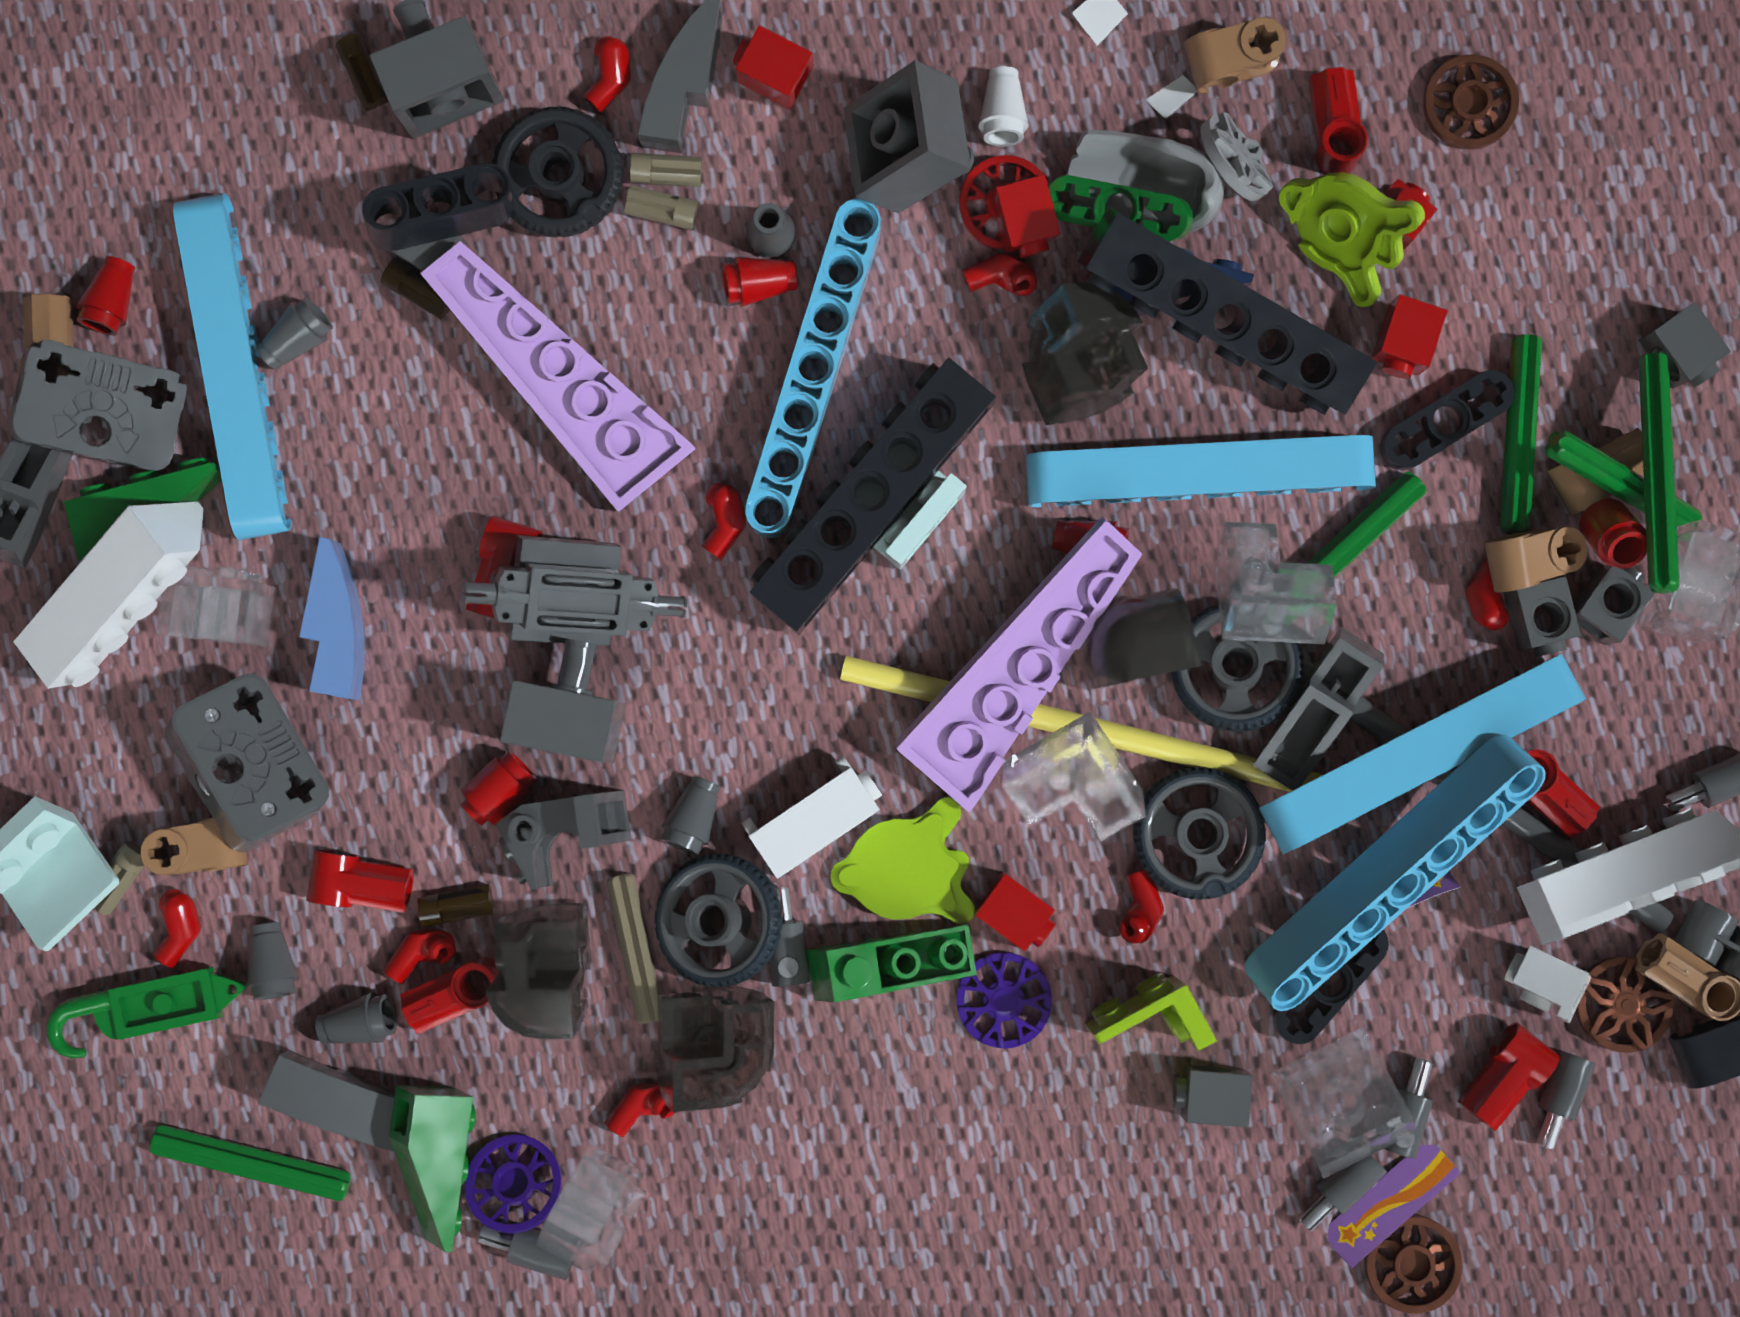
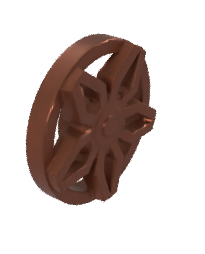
(1470, 101)
(1624, 1006)
(1415, 1267)

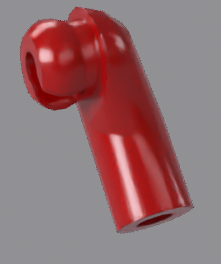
(614, 72)
(1002, 271)
(729, 518)
(1484, 603)
(1144, 911)
(182, 926)
(419, 947)
(636, 1102)

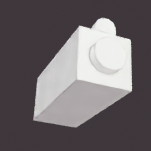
(815, 820)

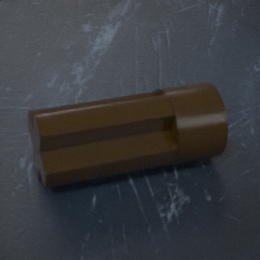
(360, 68)
(414, 287)
(455, 905)

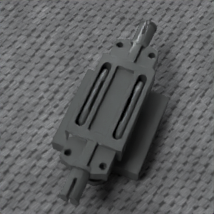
(570, 593)

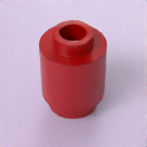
(1614, 533)
(497, 789)

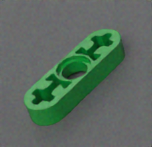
(1086, 188)

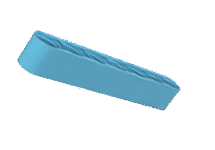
(815, 344)
(229, 366)
(1200, 468)
(1420, 754)
(1394, 872)

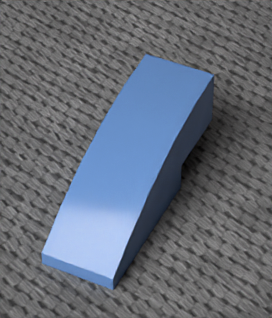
(335, 621)

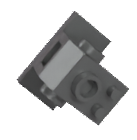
(533, 828)

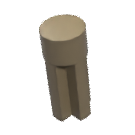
(666, 169)
(661, 207)
(127, 866)

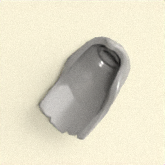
(1148, 165)

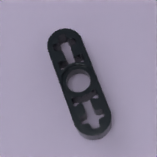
(1451, 400)
(1334, 1003)

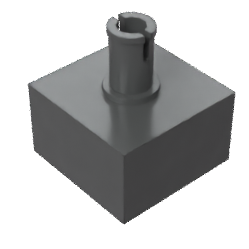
(435, 72)
(907, 137)
(566, 715)

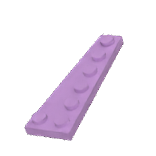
(583, 404)
(992, 698)

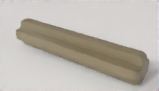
(634, 947)

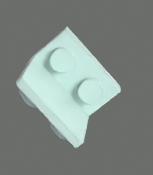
(920, 516)
(51, 871)

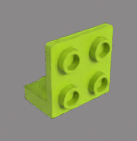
(1155, 995)

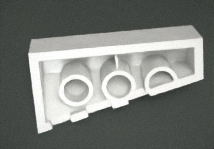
(111, 591)
(1632, 875)

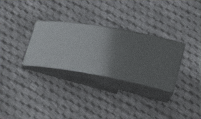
(682, 80)
(27, 493)
(1319, 709)
(330, 1099)

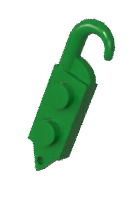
(146, 1007)

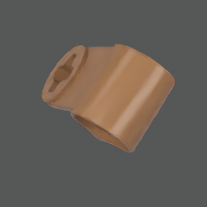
(1226, 53)
(1534, 556)
(199, 849)

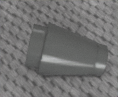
(770, 241)
(295, 333)
(692, 816)
(270, 963)
(358, 1021)

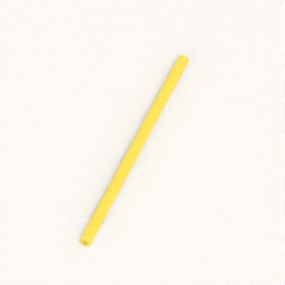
(1052, 719)

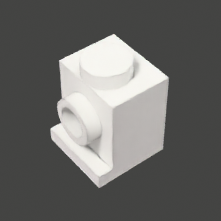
(1548, 982)

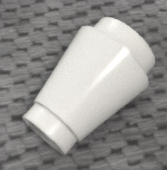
(1003, 109)

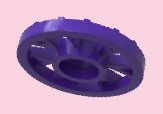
(1005, 1001)
(513, 1184)

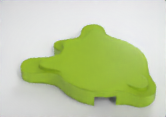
(1350, 228)
(906, 869)

